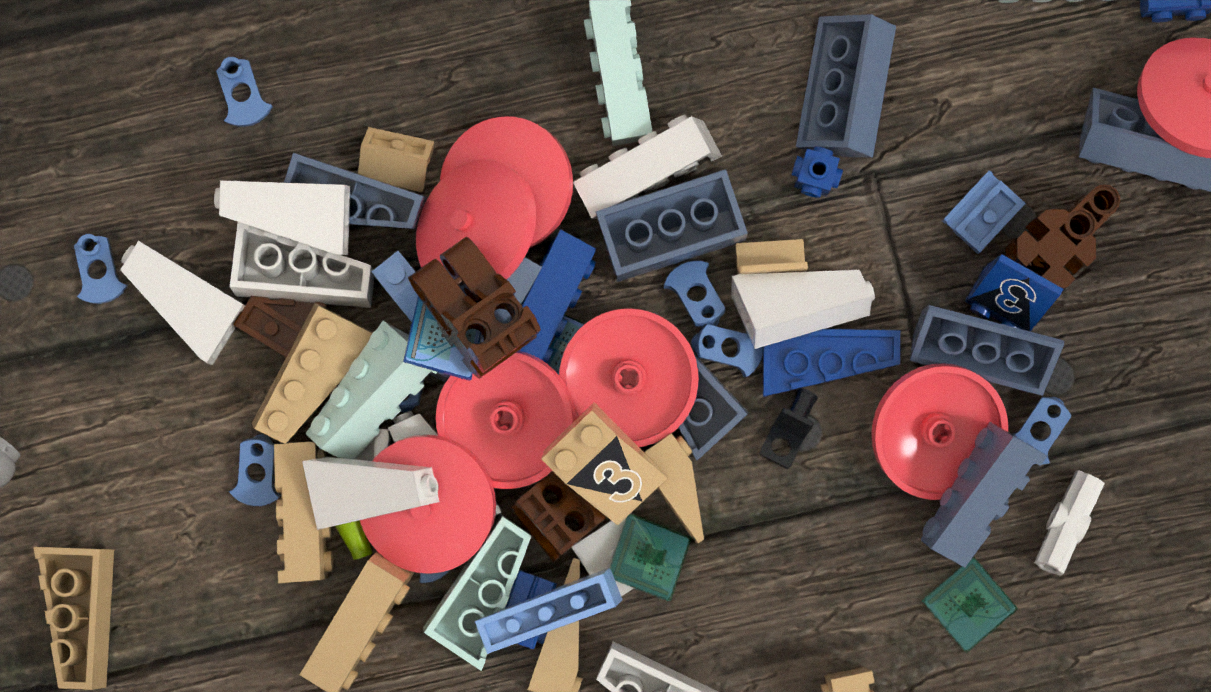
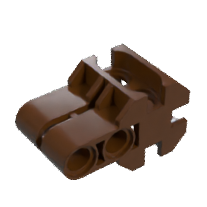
(1057, 243)
(465, 297)
(547, 521)

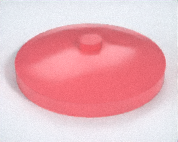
(1177, 94)
(529, 152)
(487, 206)
(634, 370)
(507, 417)
(931, 426)
(439, 533)

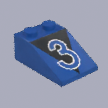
(1012, 294)

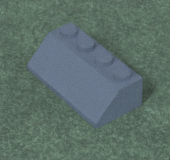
(846, 84)
(1122, 138)
(671, 225)
(987, 348)

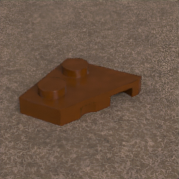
(274, 321)

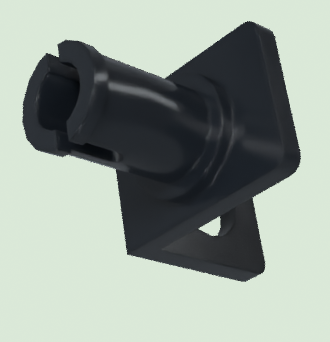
(792, 427)

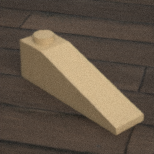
(559, 655)

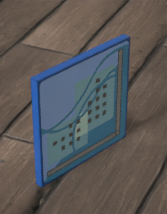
(431, 350)

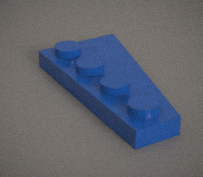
(827, 357)

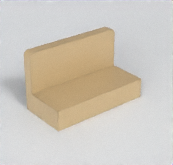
(395, 158)
(770, 257)

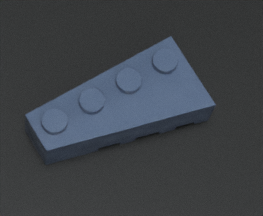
(370, 200)
(980, 493)

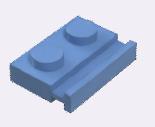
(983, 212)

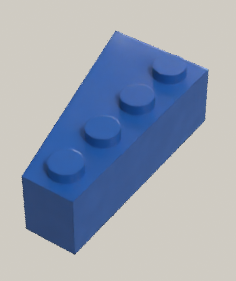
(557, 289)

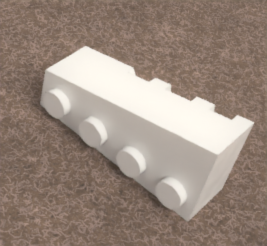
(647, 165)
(292, 270)
(632, 672)

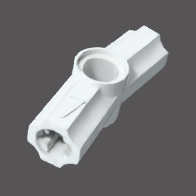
(1068, 523)

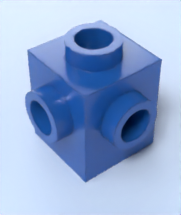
(808, 181)

